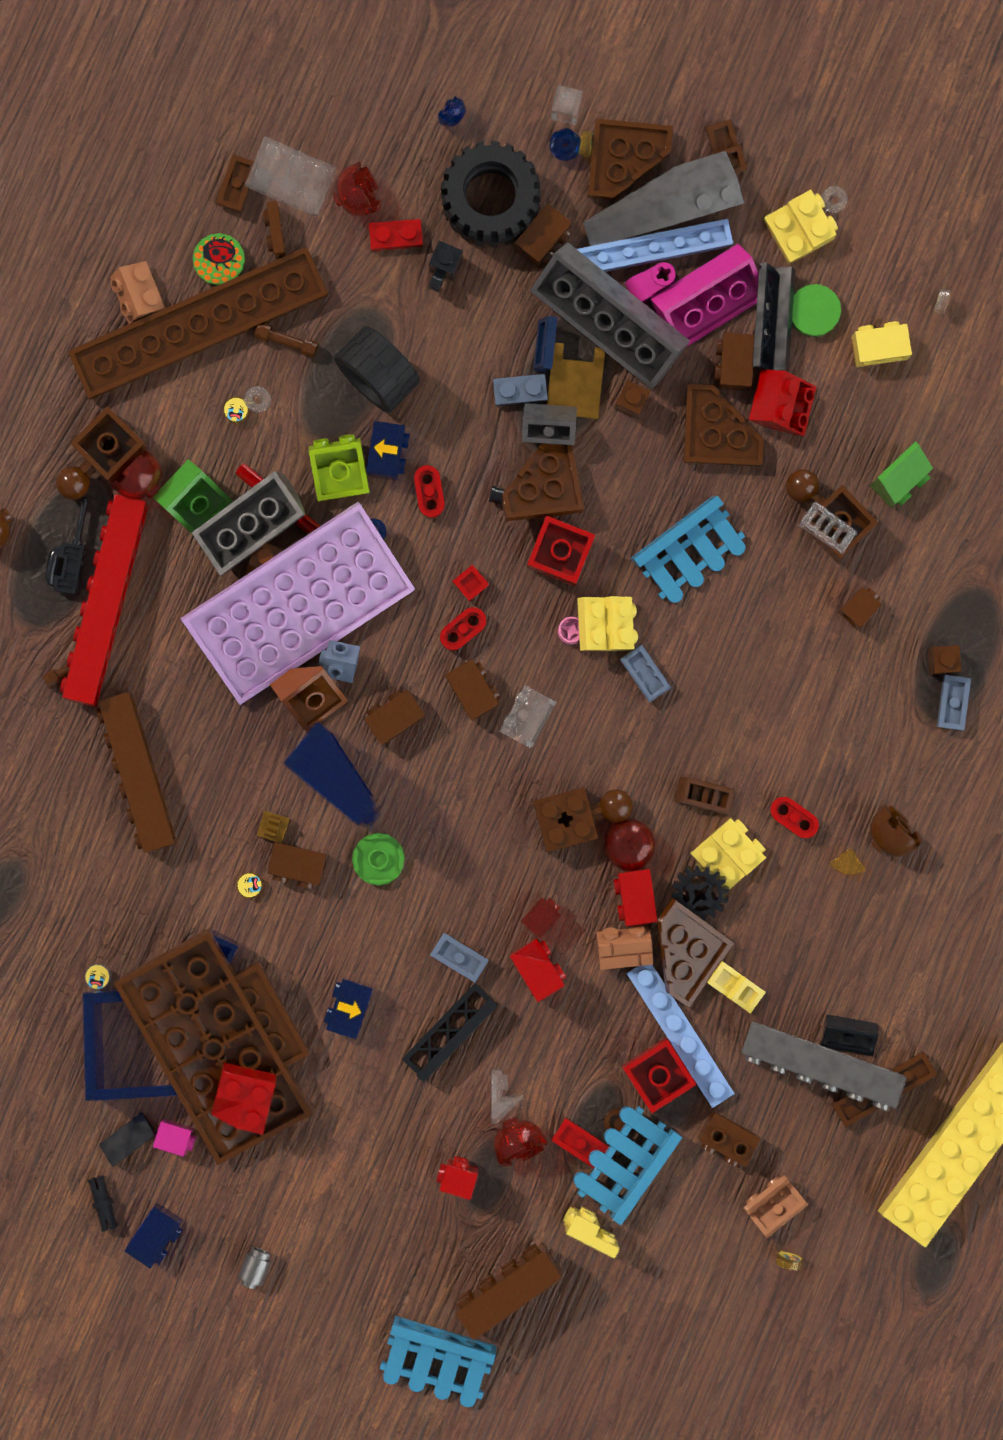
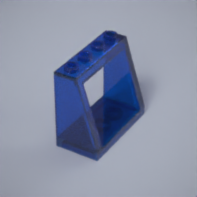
(329, 771)
(94, 1053)

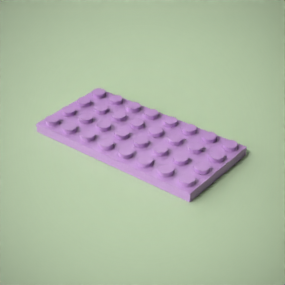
(298, 603)

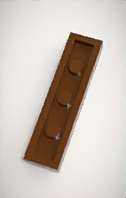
(916, 1070)

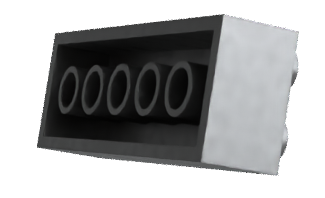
(609, 315)
(823, 1064)

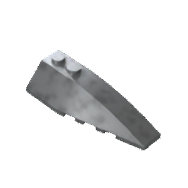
(672, 198)

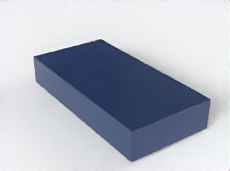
(545, 344)

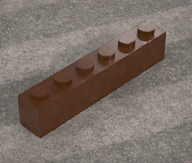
(137, 773)

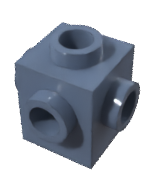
(340, 660)

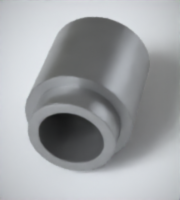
(254, 1267)

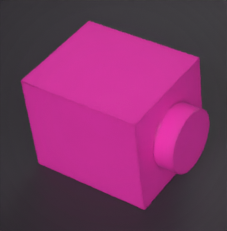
(174, 1137)

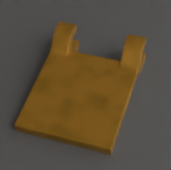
(576, 382)

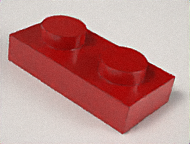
(395, 235)
(577, 1141)

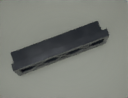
(774, 317)
(457, 1039)

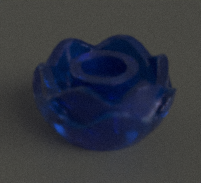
(452, 113)
(565, 136)

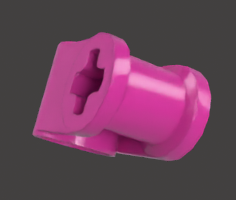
(647, 284)

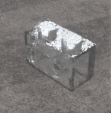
(527, 716)

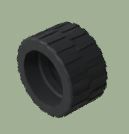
(377, 369)

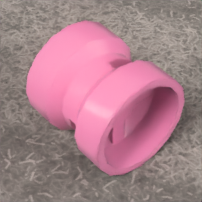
(567, 628)

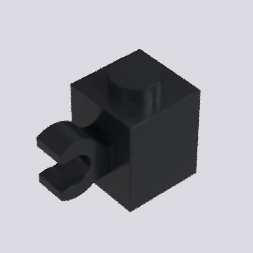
(444, 264)

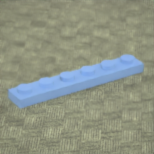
(660, 246)
(680, 1034)

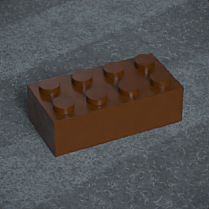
(508, 1290)

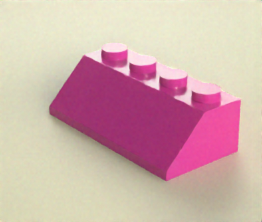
(710, 294)

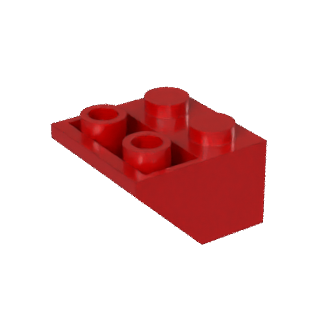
(782, 402)

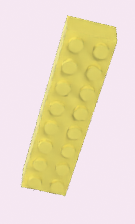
(951, 1158)

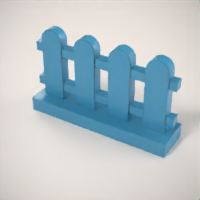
(696, 536)
(635, 1184)
(455, 1347)

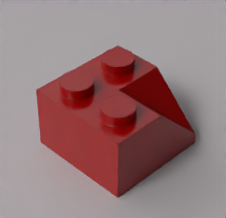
(537, 970)
(244, 1097)

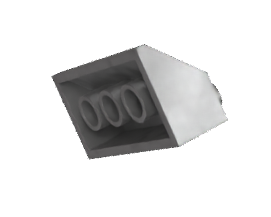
(249, 522)

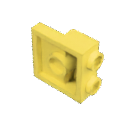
(801, 226)
(606, 623)
(730, 852)
(584, 1227)

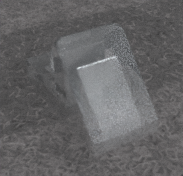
(501, 1103)

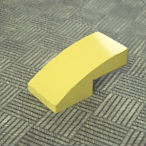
(736, 987)

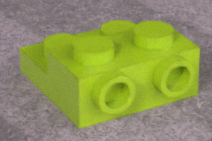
(338, 468)

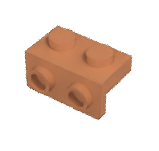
(136, 291)
(775, 1205)

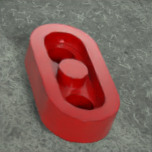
(429, 492)
(463, 629)
(793, 817)

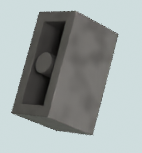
(549, 424)

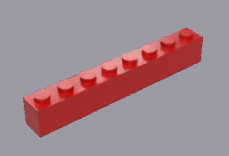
(105, 601)

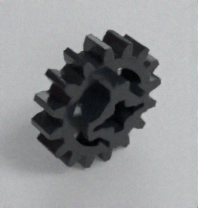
(709, 898)

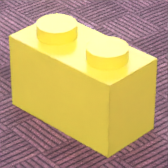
(881, 344)

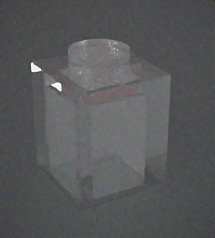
(566, 104)

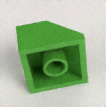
(902, 476)
(191, 497)

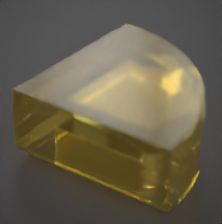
(847, 863)

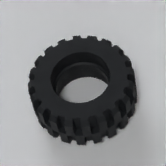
(485, 160)

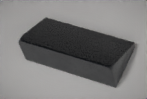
(850, 1035)
(127, 1139)

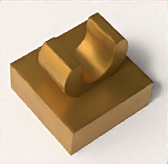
(273, 827)

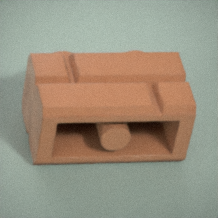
(624, 947)

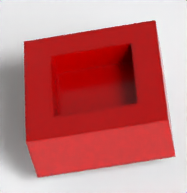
(470, 583)

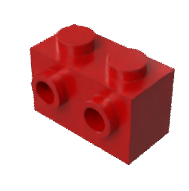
(636, 897)
(457, 1177)

